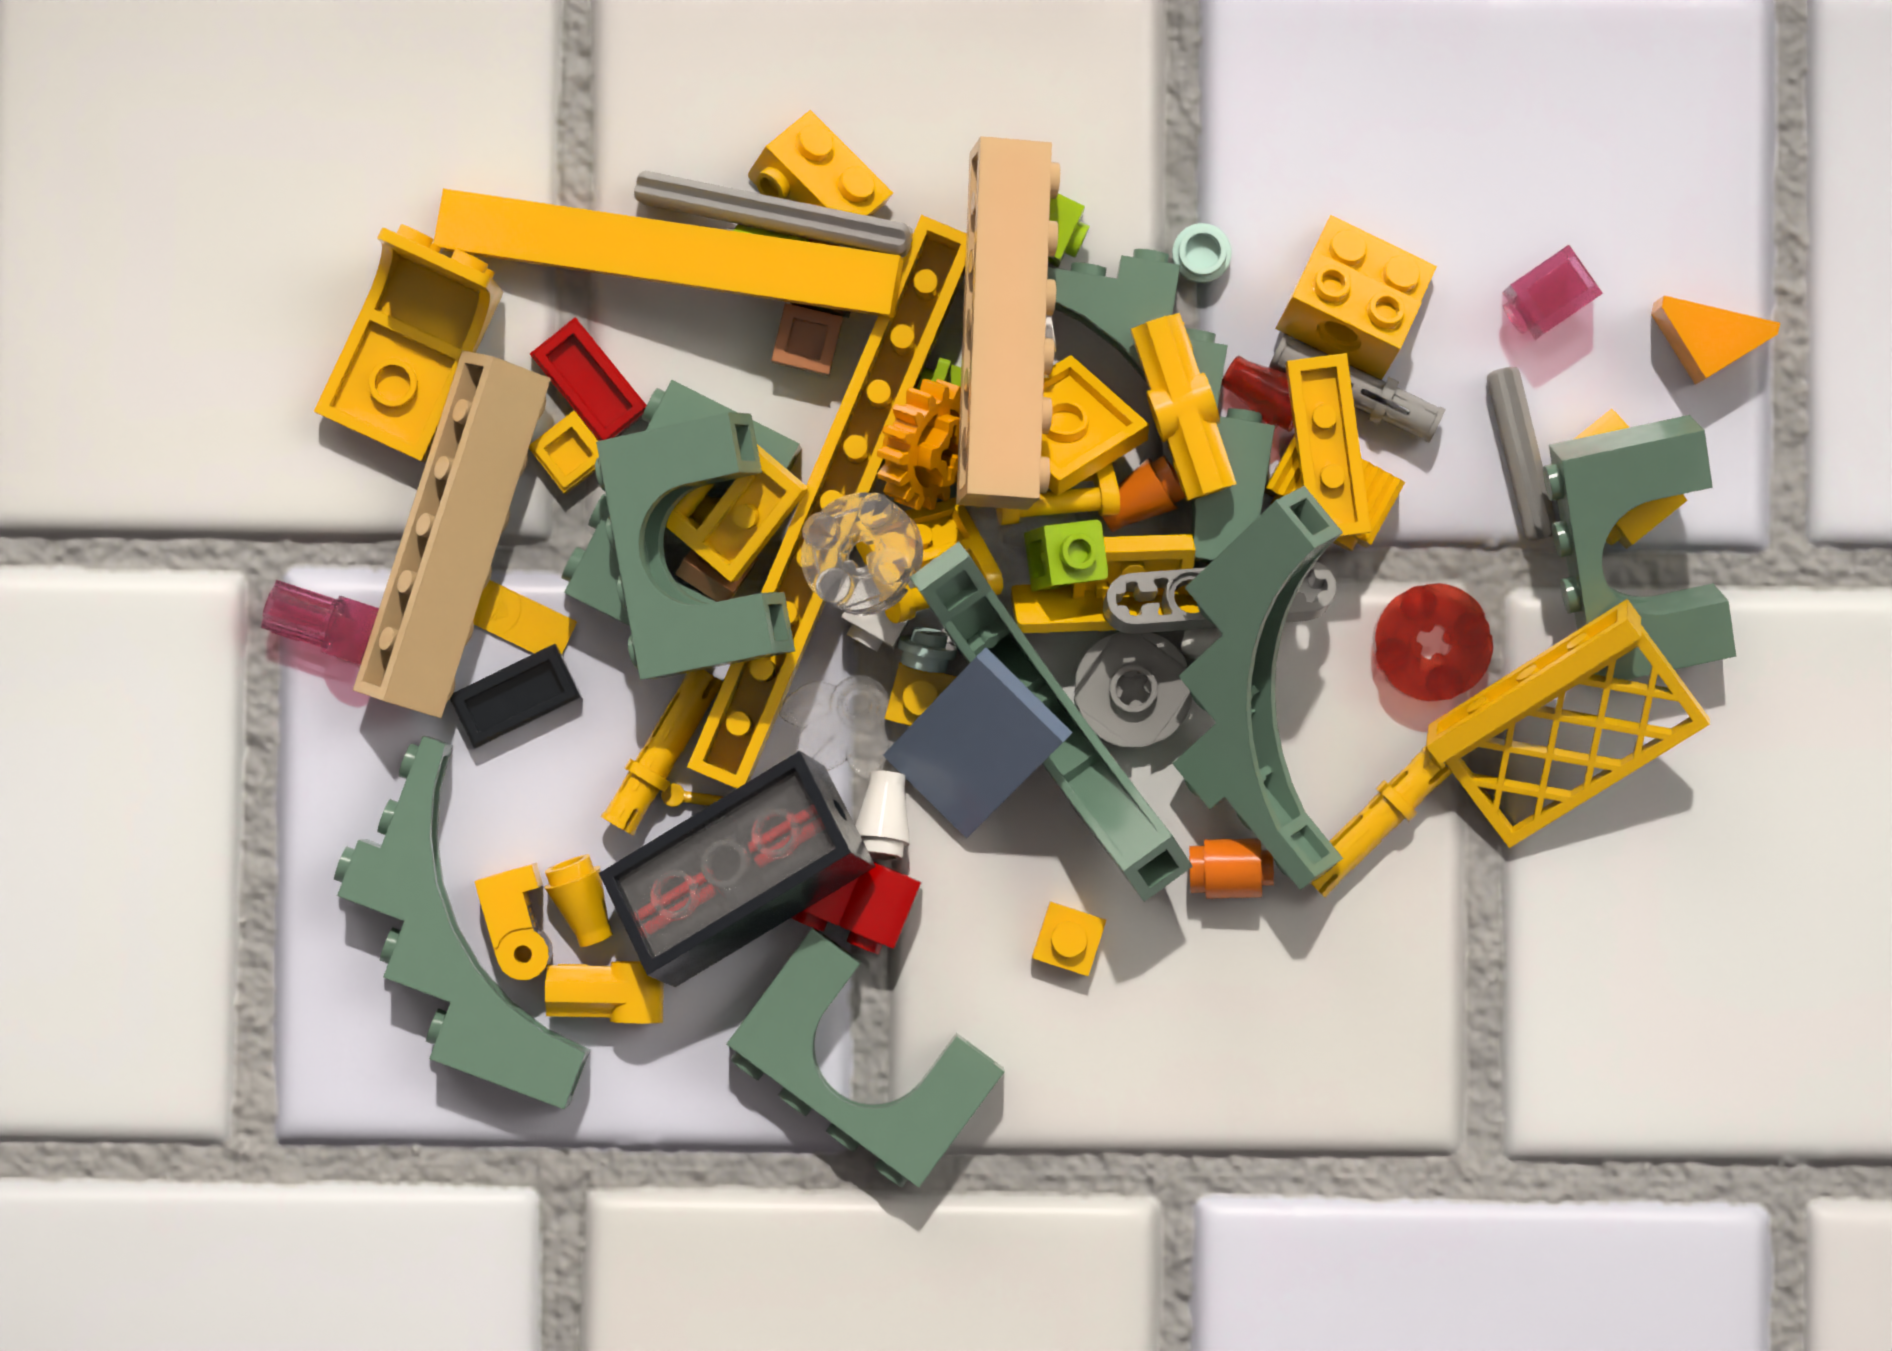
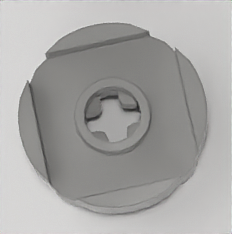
(1099, 695)

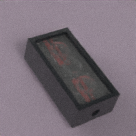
(736, 869)

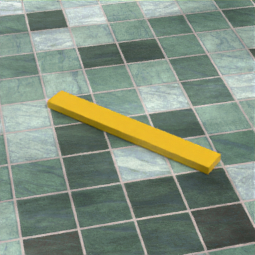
(669, 252)

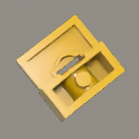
(1356, 297)

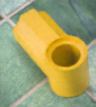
(612, 991)

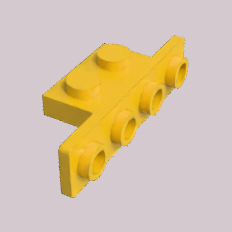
(1081, 604)

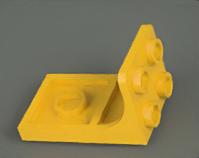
(409, 342)

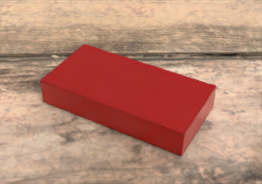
(589, 381)

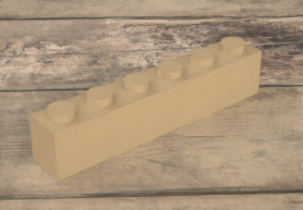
(1006, 324)
(452, 533)

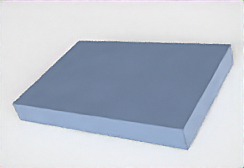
(977, 743)

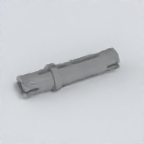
(1422, 416)

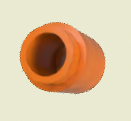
(1230, 868)

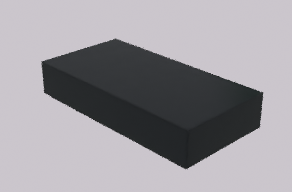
(515, 696)

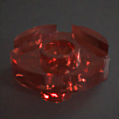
(1465, 632)

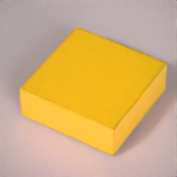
(567, 452)

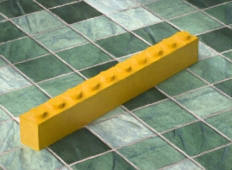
(846, 465)

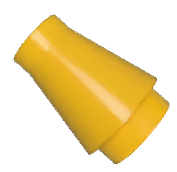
(580, 898)

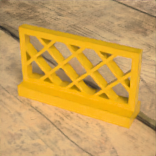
(1538, 683)

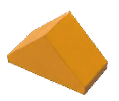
(1709, 336)

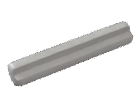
(1521, 452)

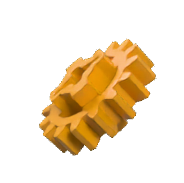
(922, 445)

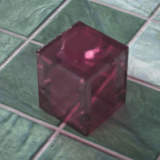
(1550, 294)

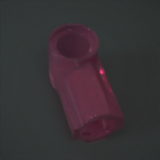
(335, 625)

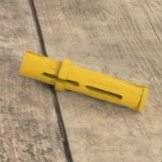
(661, 751)
(1382, 815)

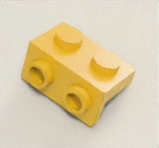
(817, 169)

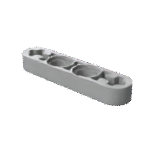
(1145, 586)

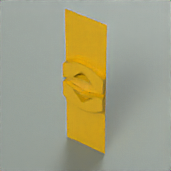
(521, 619)

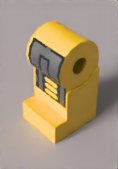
(517, 941)

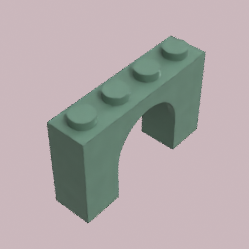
(643, 483)
(1596, 485)
(595, 571)
(902, 1133)

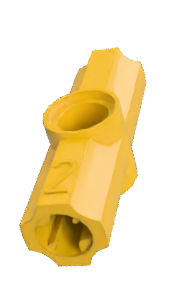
(1183, 406)

